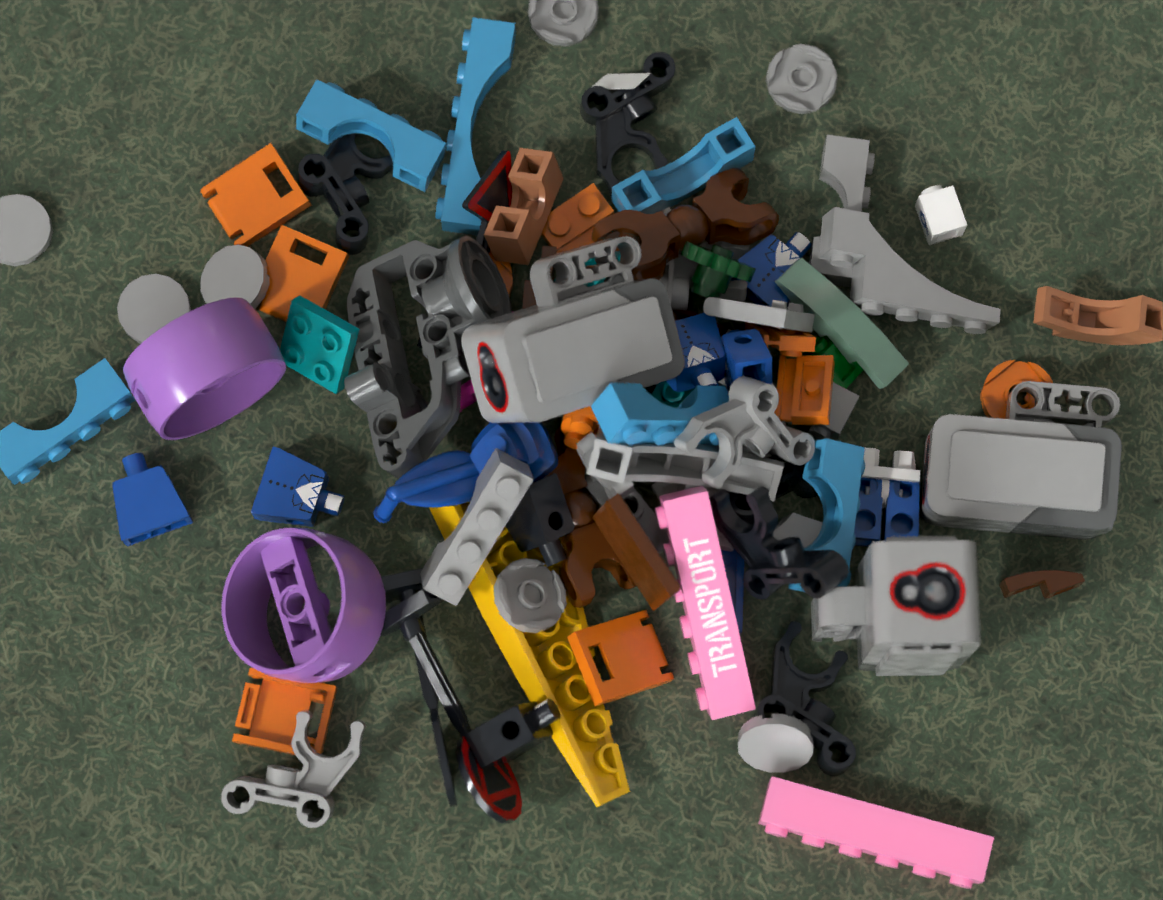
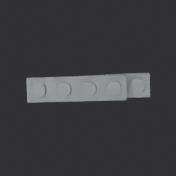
(888, 283)
(671, 465)

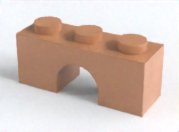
(517, 228)

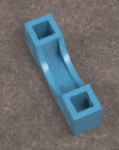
(333, 113)
(669, 185)
(98, 398)
(636, 417)
(836, 477)

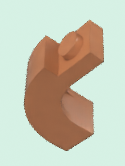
(1100, 321)

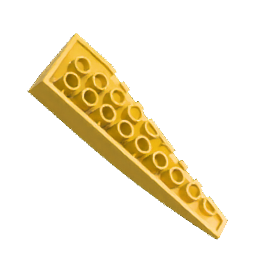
(549, 669)

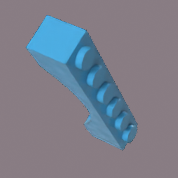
(488, 58)

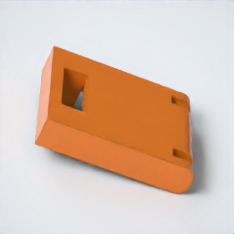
(248, 199)
(298, 276)
(630, 655)
(272, 711)

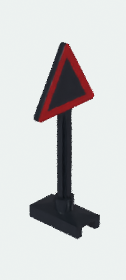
(491, 191)

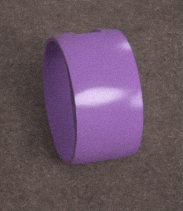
(204, 368)
(281, 565)

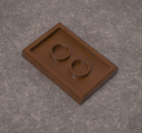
(636, 552)

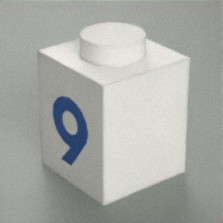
(940, 214)

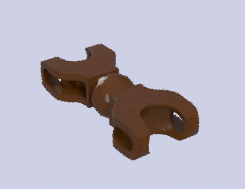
(711, 217)
(586, 544)

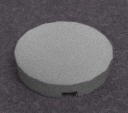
(563, 23)
(798, 89)
(23, 229)
(235, 273)
(151, 304)
(529, 595)
(775, 743)

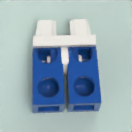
(888, 489)

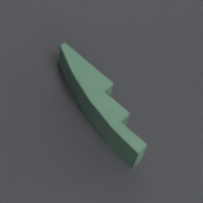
(842, 322)

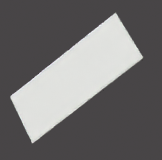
(622, 81)

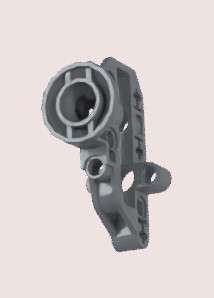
(457, 290)

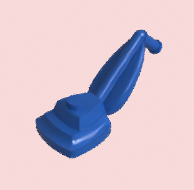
(452, 476)

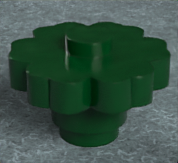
(715, 269)

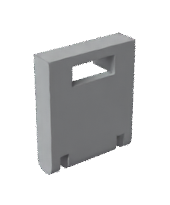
(774, 316)

